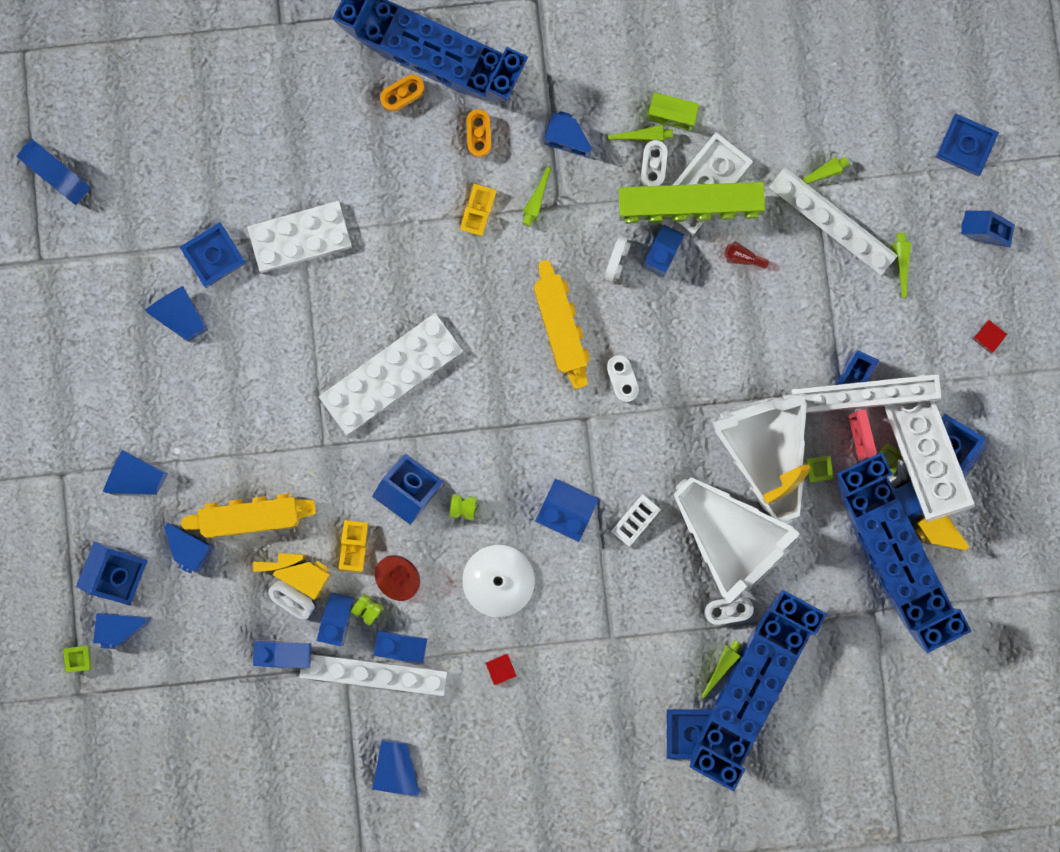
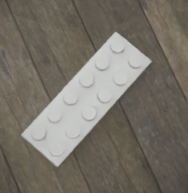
(391, 374)
(929, 459)

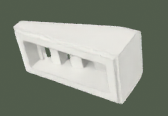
(648, 518)

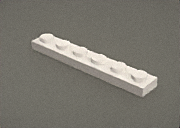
(833, 221)
(871, 393)
(375, 674)

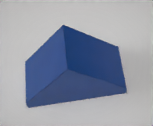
(858, 368)

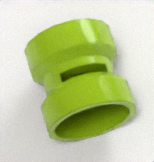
(464, 507)
(372, 612)

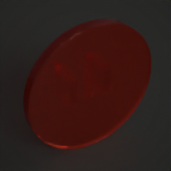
(397, 578)

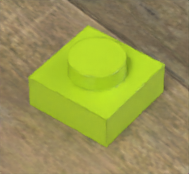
(891, 455)
(820, 469)
(77, 658)

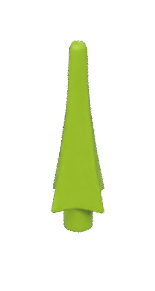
(645, 135)
(829, 169)
(533, 206)
(903, 250)
(727, 659)

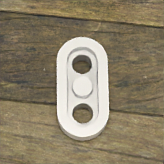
(654, 165)
(621, 249)
(622, 378)
(291, 600)
(728, 611)

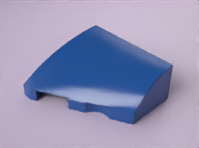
(178, 314)
(134, 476)
(395, 770)

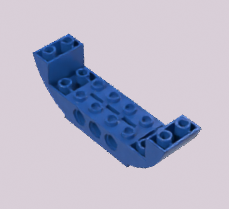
(431, 48)
(898, 555)
(754, 688)

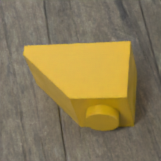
(940, 533)
(306, 578)

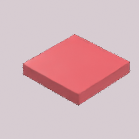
(862, 434)

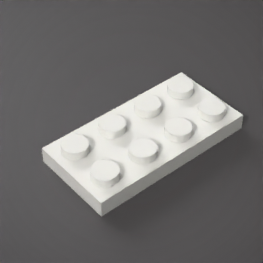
(714, 164)
(299, 237)

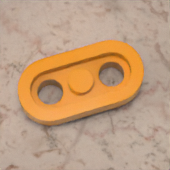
(401, 92)
(478, 134)

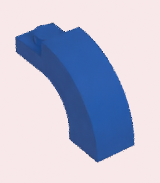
(53, 171)

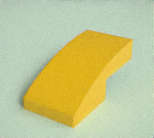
(478, 209)
(790, 481)
(353, 546)
(284, 561)

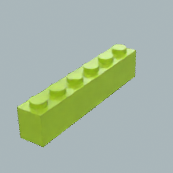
(691, 201)

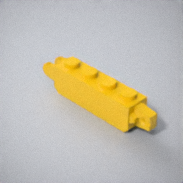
(560, 325)
(249, 517)

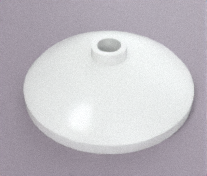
(516, 585)

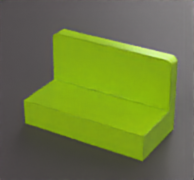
(673, 112)

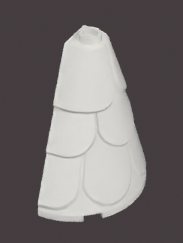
(765, 443)
(733, 536)

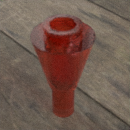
(739, 254)

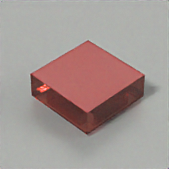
(989, 336)
(500, 669)

